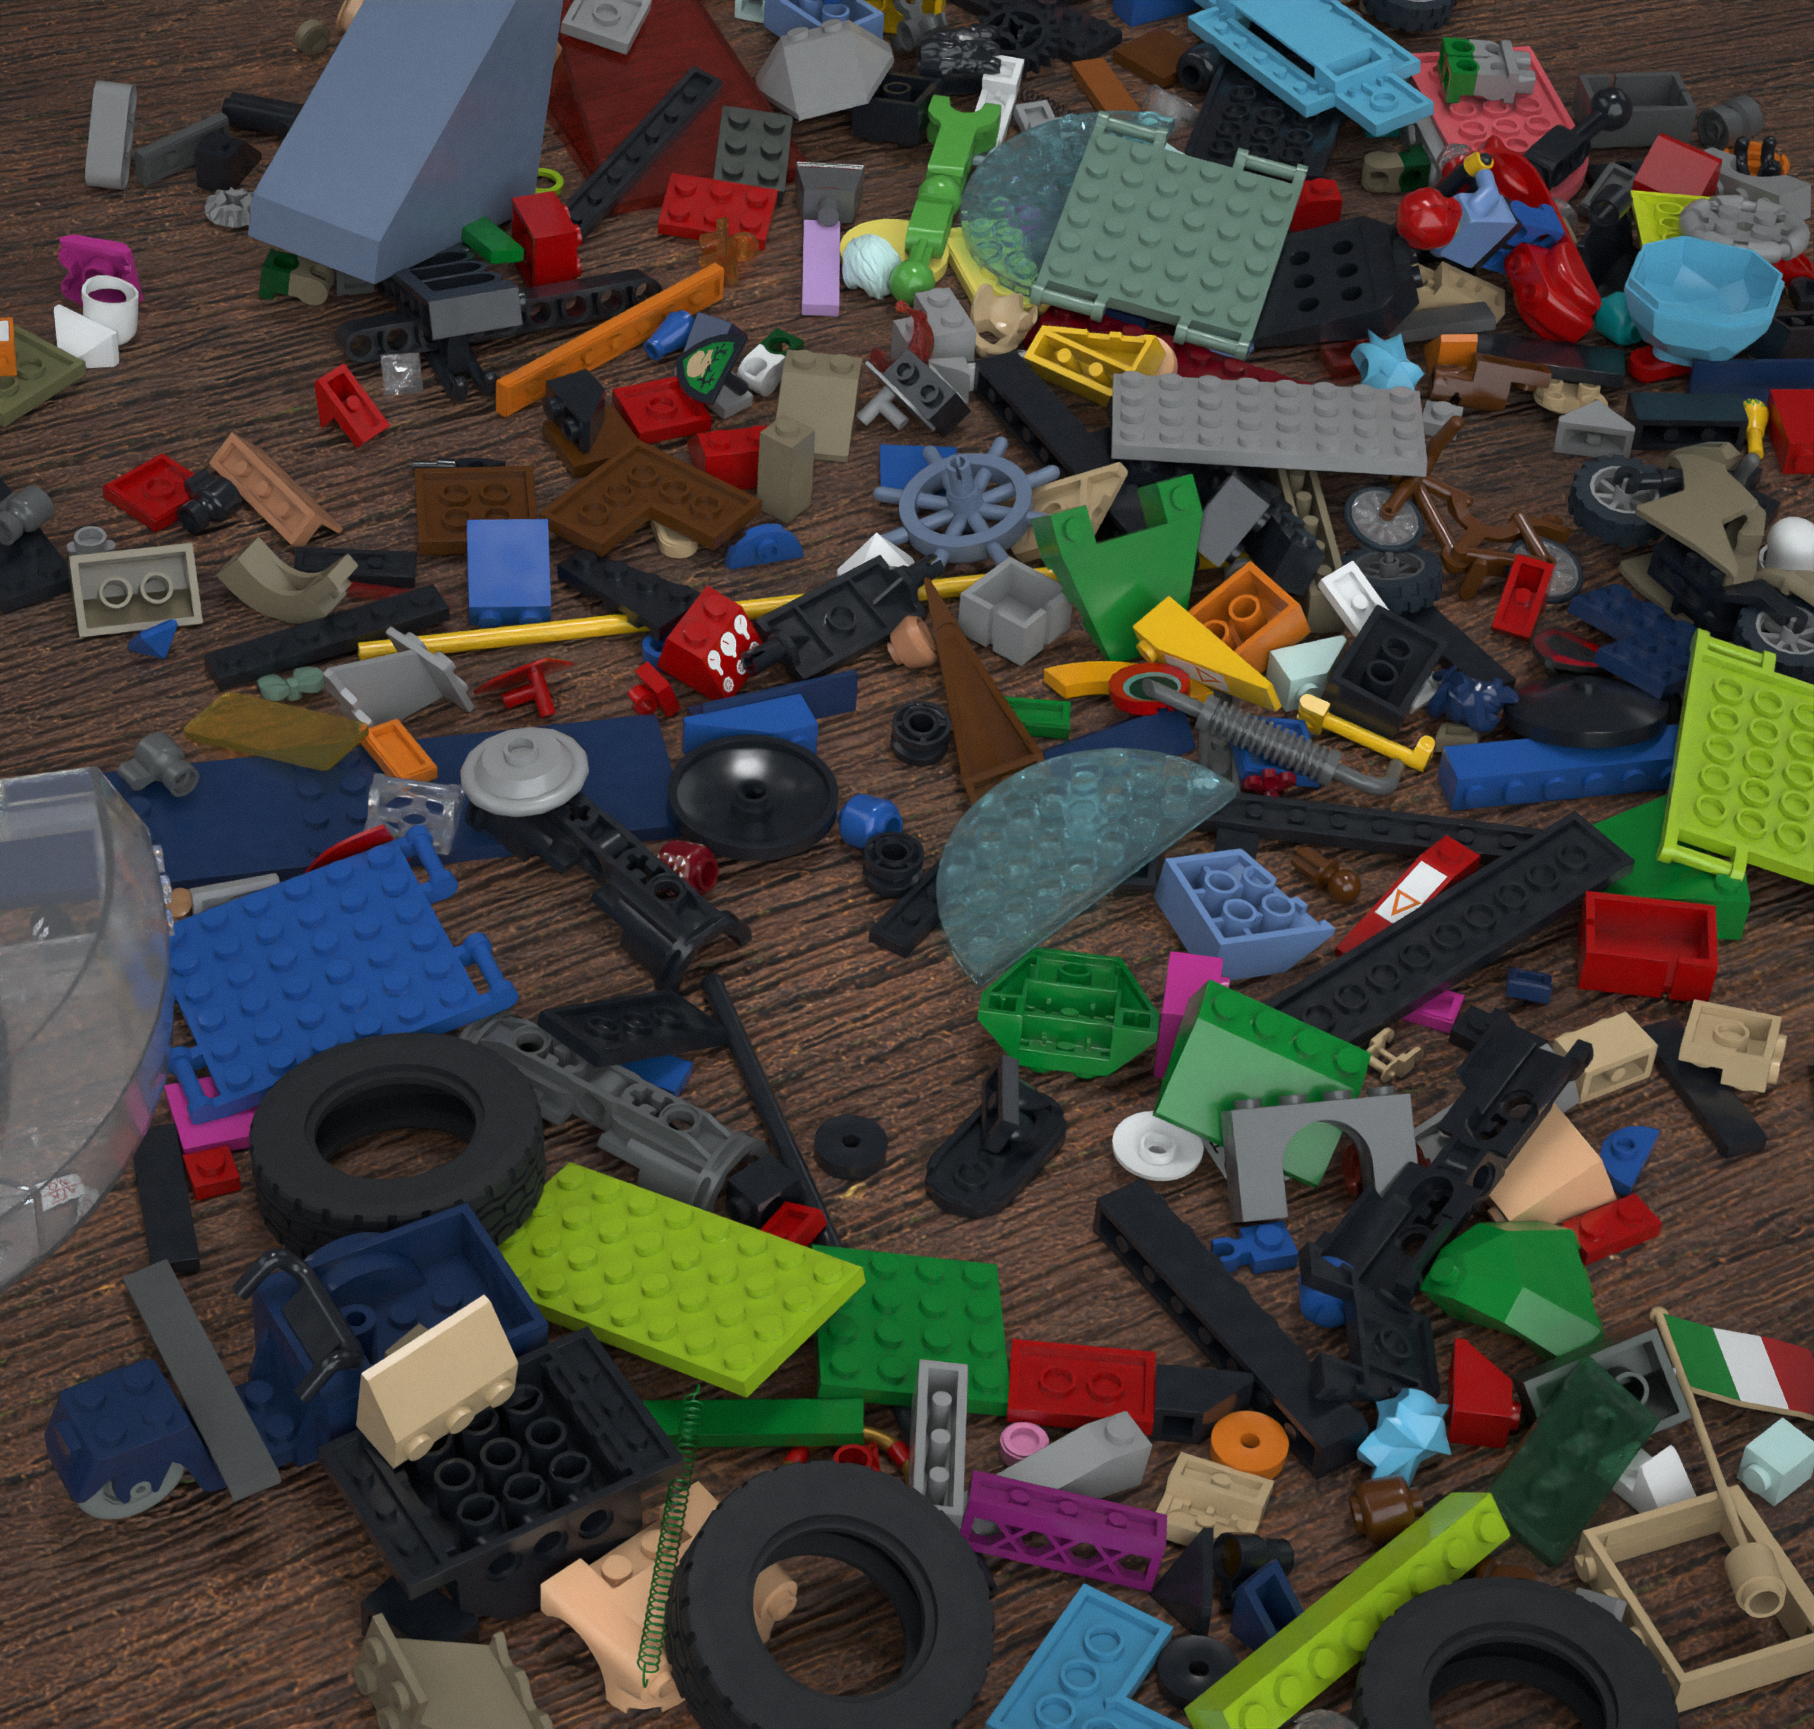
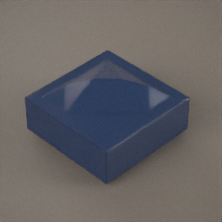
(1529, 985)

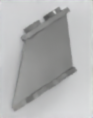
(395, 683)

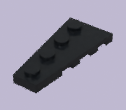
(638, 594)

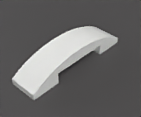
(1001, 90)

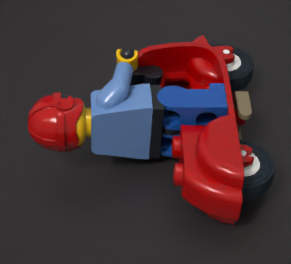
(1502, 218)

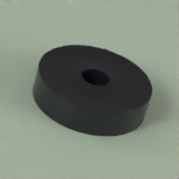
(846, 1163)
(1189, 1656)

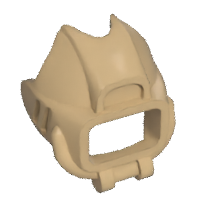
(1001, 317)

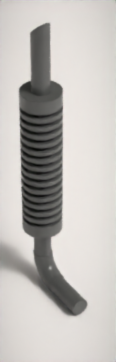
(1274, 742)

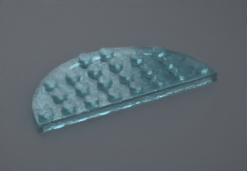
(1022, 190)
(1058, 843)

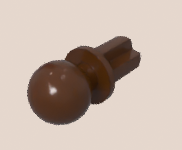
(1342, 885)

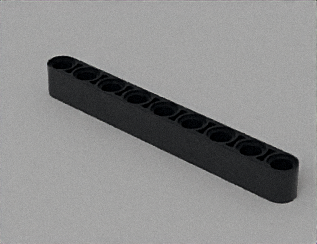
(551, 315)

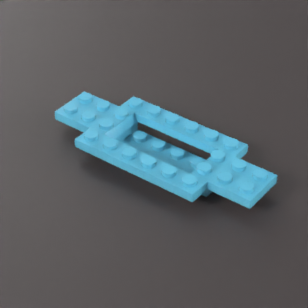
(1352, 60)

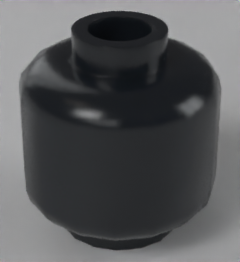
(1198, 67)

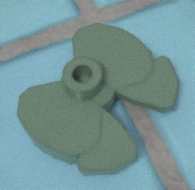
(303, 680)

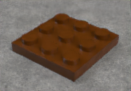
(461, 494)

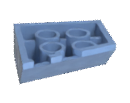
(1233, 911)

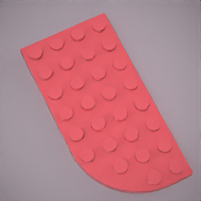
(1515, 124)

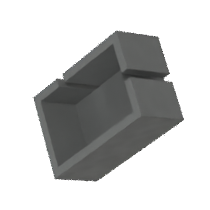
(1657, 102)

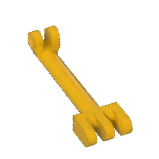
(1317, 716)

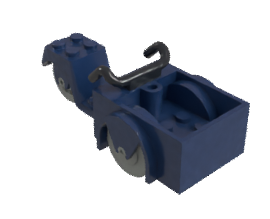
(316, 1329)

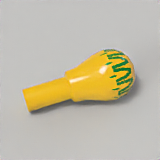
(1758, 418)

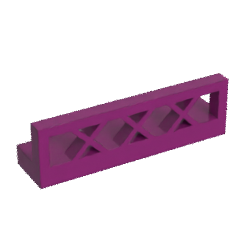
(1066, 1521)

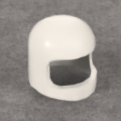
(117, 316)
(1789, 545)

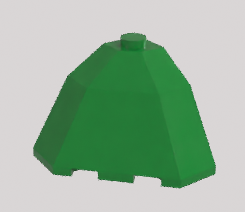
(1518, 1282)

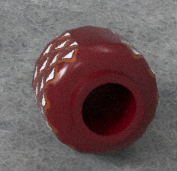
(692, 863)

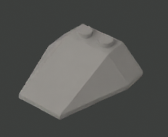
(824, 69)

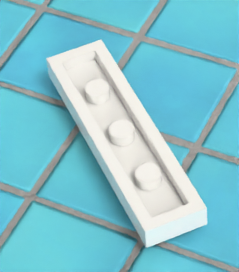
(1354, 602)

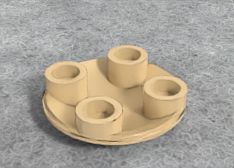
(1567, 397)

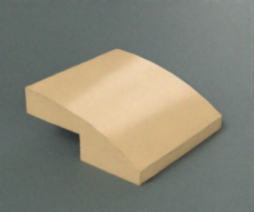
(1212, 1497)

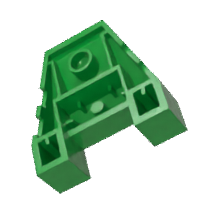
(1126, 575)
(1639, 835)

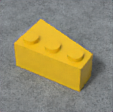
(1087, 360)

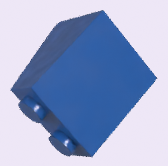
(508, 572)

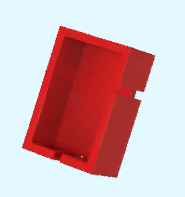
(1647, 946)

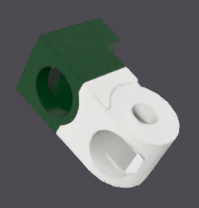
(765, 363)

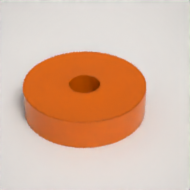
(1254, 1430)

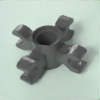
(914, 25)

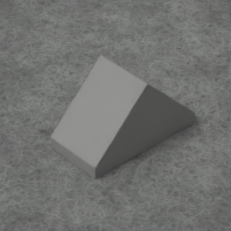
(1594, 432)

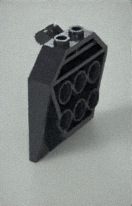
(1340, 283)

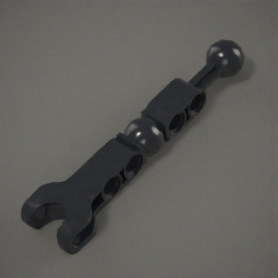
(1565, 150)

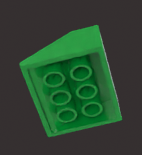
(1246, 1051)

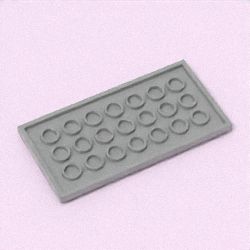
(1268, 424)

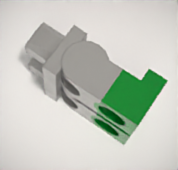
(1483, 70)

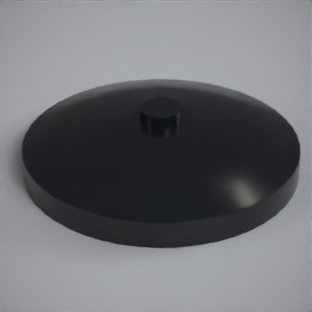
(1585, 712)
(753, 797)

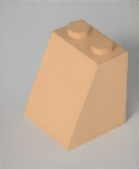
(1551, 1177)

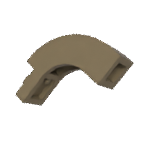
(281, 591)

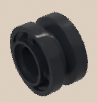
(920, 733)
(892, 864)

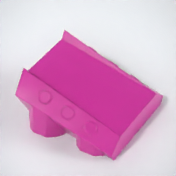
(94, 257)

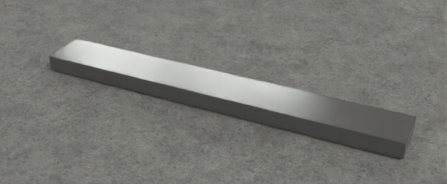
(201, 1381)

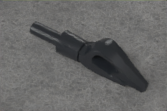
(462, 462)

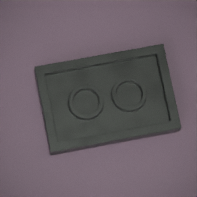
(753, 148)

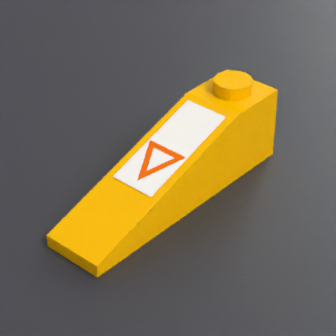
(1179, 639)

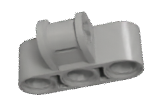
(111, 135)

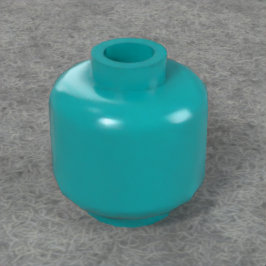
(1615, 322)

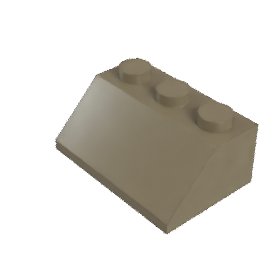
(134, 589)

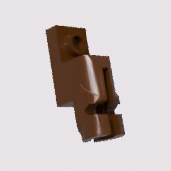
(1487, 381)

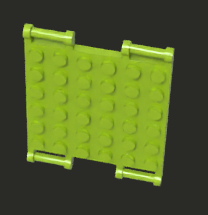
(1742, 766)

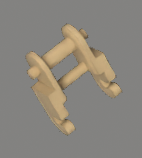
(1399, 1065)

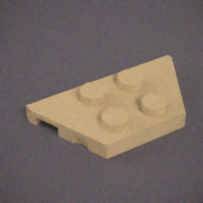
(1092, 488)

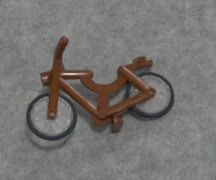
(1392, 523)

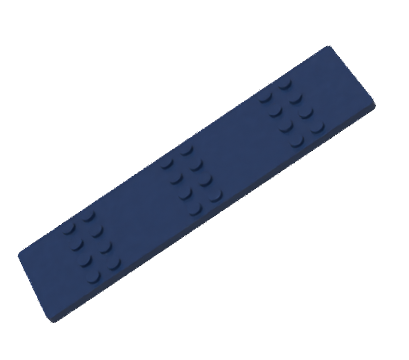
(280, 816)

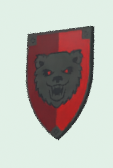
(1566, 651)

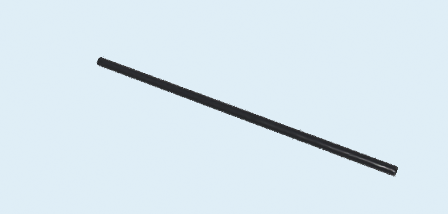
(787, 1149)

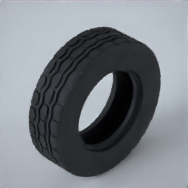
(384, 1087)
(844, 1516)
(1511, 1634)

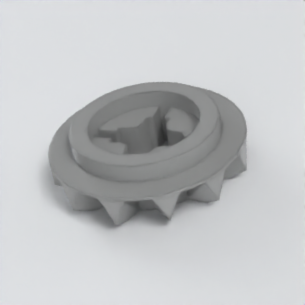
(229, 207)

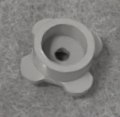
(89, 541)

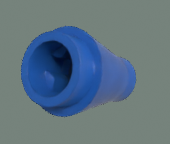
(670, 335)

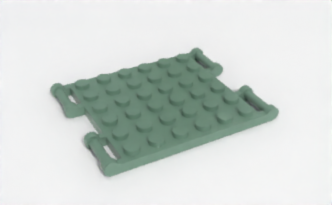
(1170, 237)

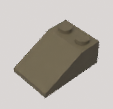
(823, 395)

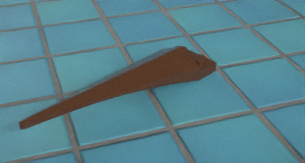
(985, 727)

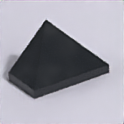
(1188, 1585)

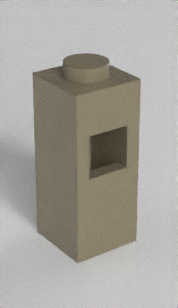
(785, 468)

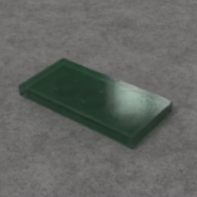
(1570, 1460)

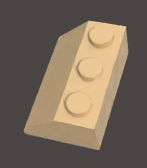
(436, 1383)

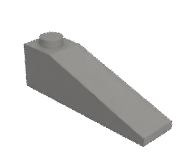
(1088, 1462)

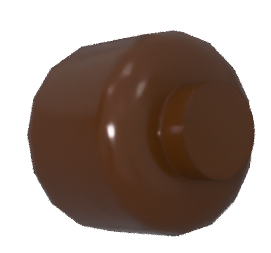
(1384, 1507)

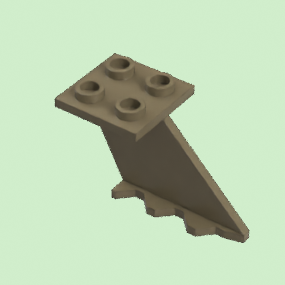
(444, 1683)

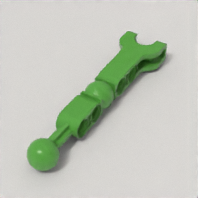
(956, 142)

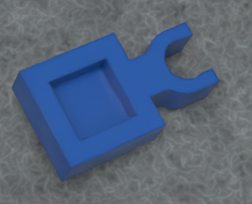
(1260, 1246)

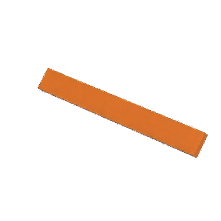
(608, 339)

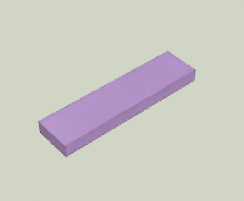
(820, 269)

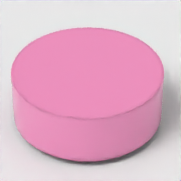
(1021, 1441)

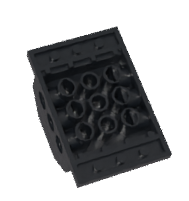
(516, 1489)

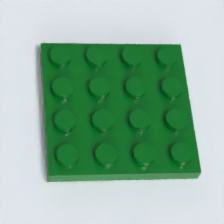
(912, 1313)

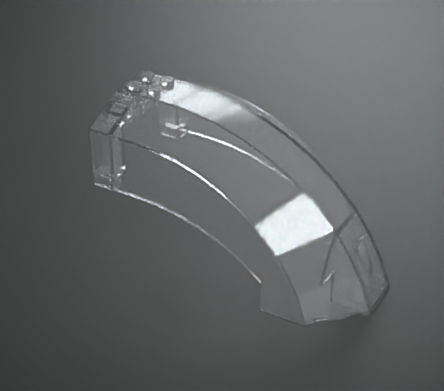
(78, 1003)

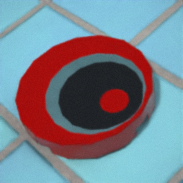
(1127, 689)

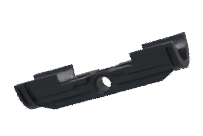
(655, 931)
(1498, 1076)

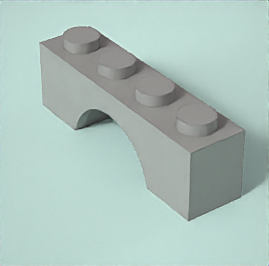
(1778, 189)

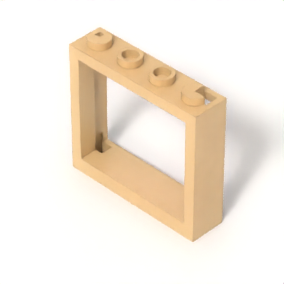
(1677, 1524)

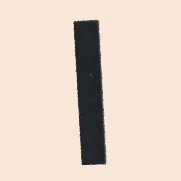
(325, 637)

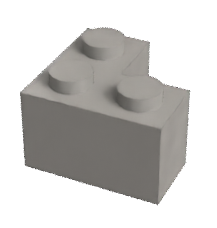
(949, 322)

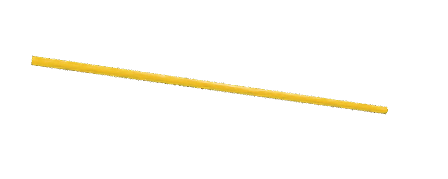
(618, 624)

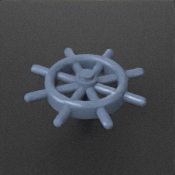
(966, 505)

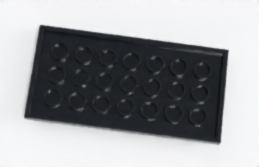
(1251, 117)

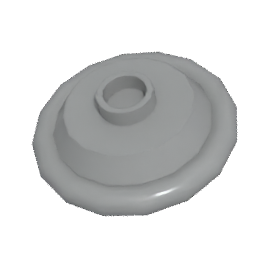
(524, 772)

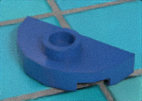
(763, 545)
(1626, 1154)

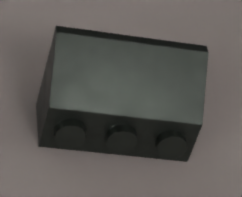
(1631, 1357)

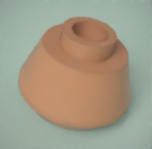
(913, 644)

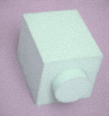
(1777, 1462)

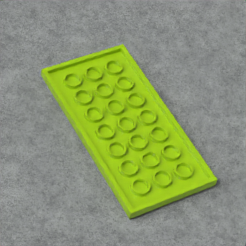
(673, 1279)

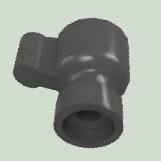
(162, 761)

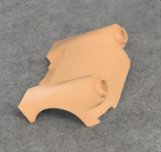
(611, 1596)

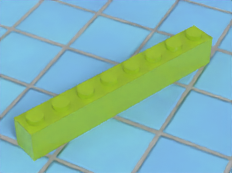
(1339, 1626)

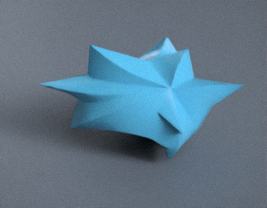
(1385, 363)
(1405, 1434)

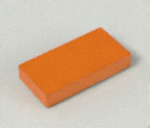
(399, 752)

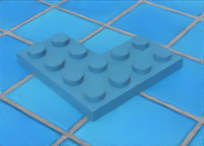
(1088, 1670)

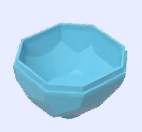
(1701, 298)

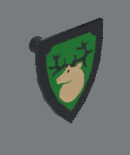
(709, 367)

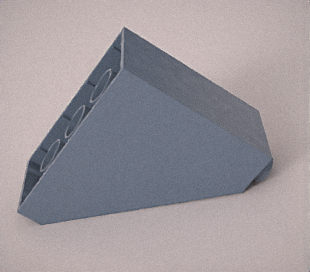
(412, 133)

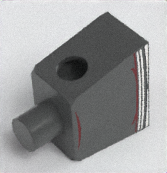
(829, 191)

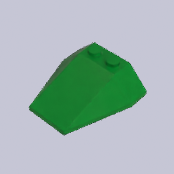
(1069, 1013)

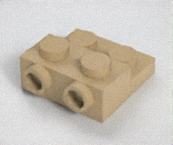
(1737, 1041)

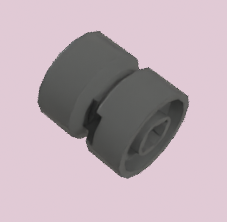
(1727, 121)

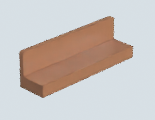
(271, 491)

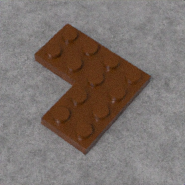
(644, 486)

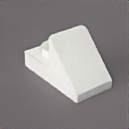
(1654, 1481)

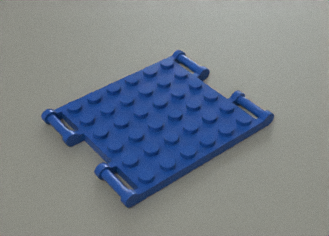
(321, 966)

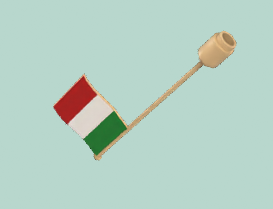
(1751, 1375)

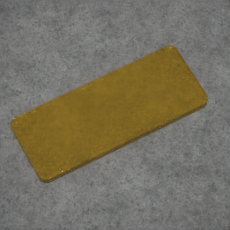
(276, 731)

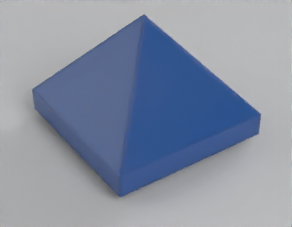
(155, 640)

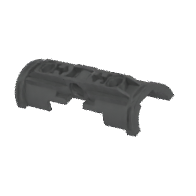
(631, 1111)

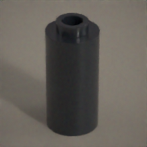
(260, 113)

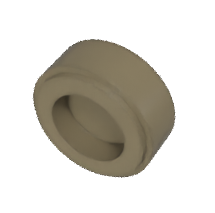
(312, 37)

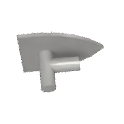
(882, 404)

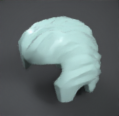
(869, 265)

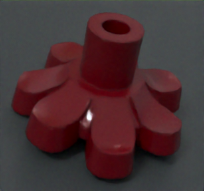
(1269, 783)

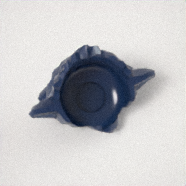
(1469, 700)

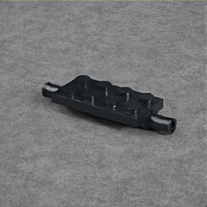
(840, 618)

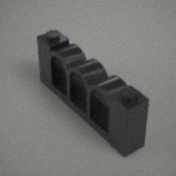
(454, 295)

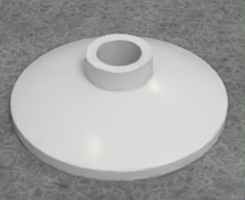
(1156, 1148)

